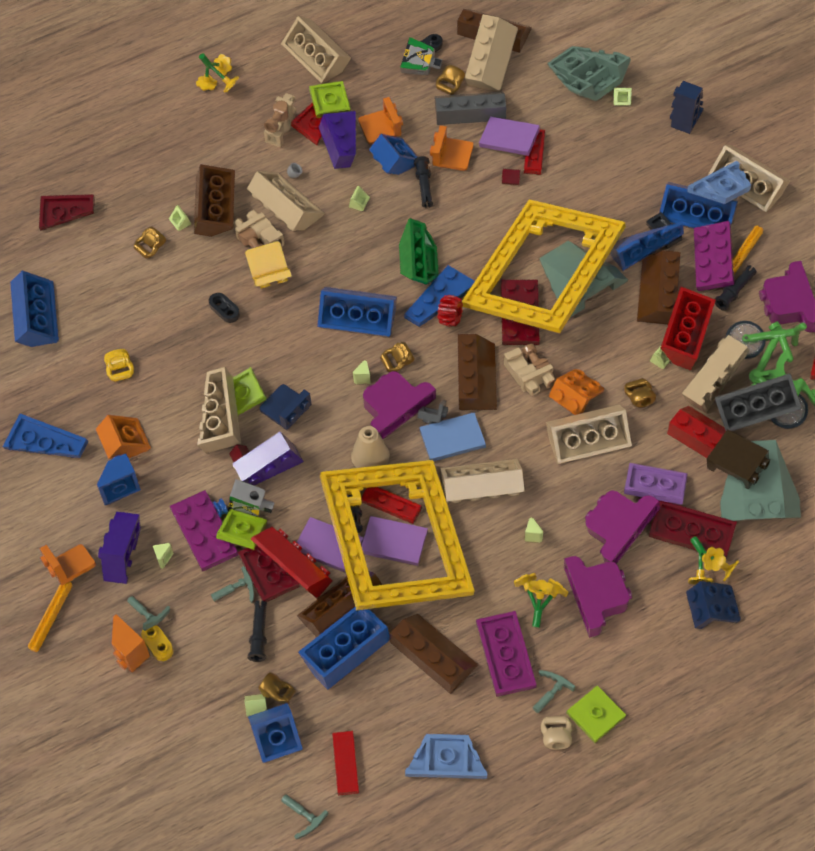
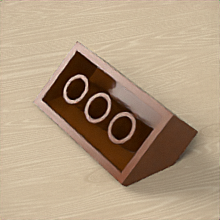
(469, 23)
(214, 200)
(658, 287)
(476, 373)
(331, 606)
(432, 652)

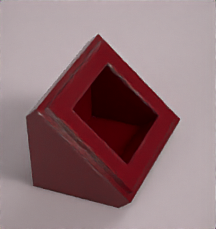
(511, 176)
(238, 452)

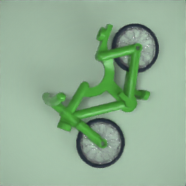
(754, 338)

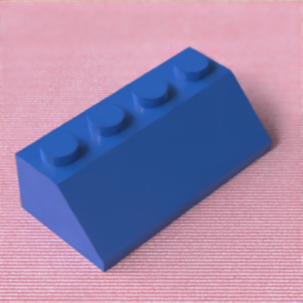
(693, 209)
(33, 310)
(356, 311)
(344, 646)

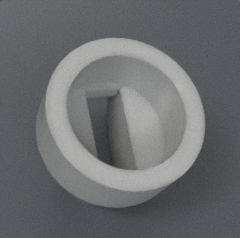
(294, 170)

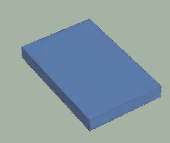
(452, 437)

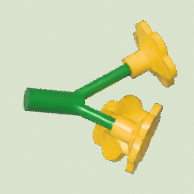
(222, 66)
(713, 560)
(540, 588)

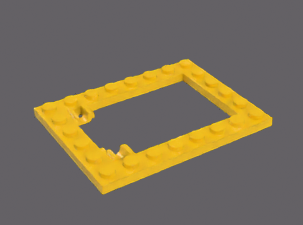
(532, 220)
(421, 474)

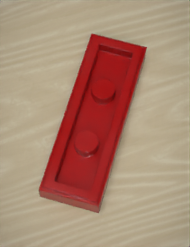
(533, 162)
(391, 504)
(345, 763)

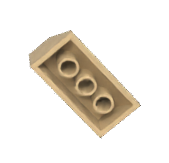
(315, 50)
(491, 53)
(765, 183)
(284, 200)
(589, 434)
(482, 480)

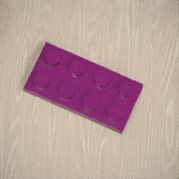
(713, 256)
(200, 527)
(506, 653)

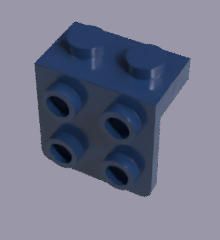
(286, 406)
(712, 602)

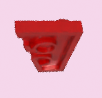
(308, 124)

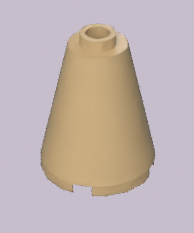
(369, 449)

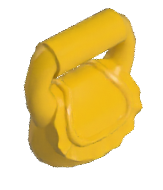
(116, 360)

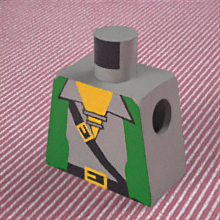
(419, 58)
(249, 499)

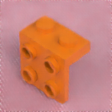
(381, 122)
(450, 152)
(575, 390)
(67, 565)

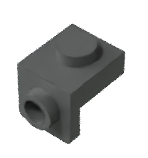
(432, 415)

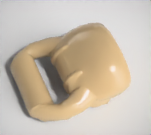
(557, 737)

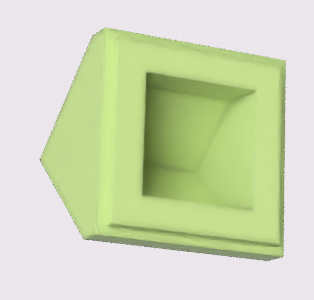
(622, 96)
(359, 199)
(179, 219)
(660, 359)
(361, 374)
(533, 532)
(163, 553)
(255, 704)

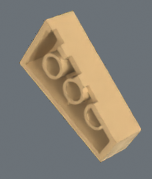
(715, 373)
(220, 416)

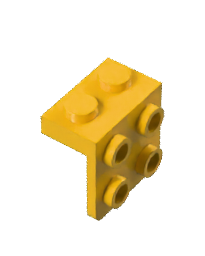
(267, 264)

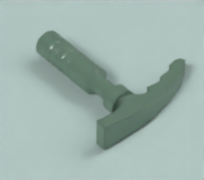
(230, 588)
(151, 619)
(550, 694)
(315, 822)

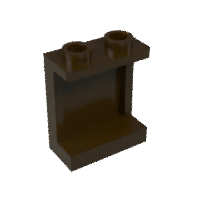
(739, 458)

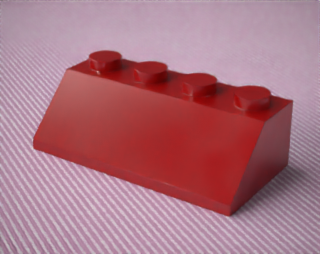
(687, 327)
(695, 430)
(293, 561)

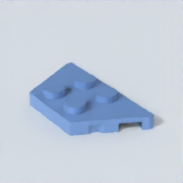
(722, 185)
(446, 758)

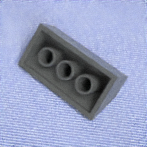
(469, 107)
(758, 402)

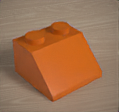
(122, 436)
(128, 646)

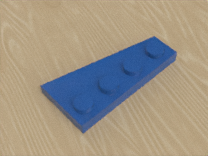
(447, 283)
(42, 438)

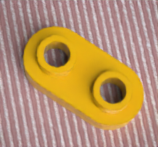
(156, 641)

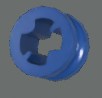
(220, 507)

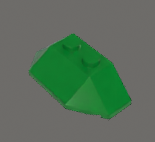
(418, 253)

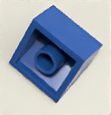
(393, 154)
(117, 480)
(275, 732)

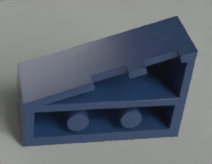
(686, 106)

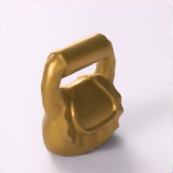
(451, 75)
(153, 239)
(401, 354)
(642, 396)
(271, 687)

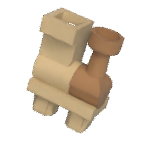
(280, 122)
(256, 228)
(530, 375)

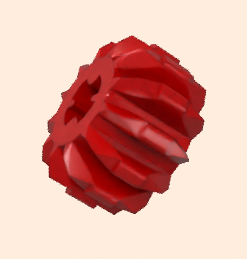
(450, 310)

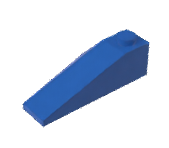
(638, 246)

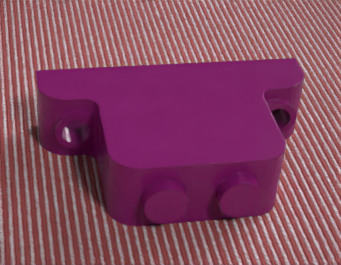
(789, 298)
(395, 401)
(619, 522)
(597, 591)

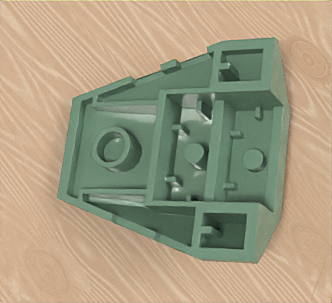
(590, 72)
(562, 263)
(769, 498)

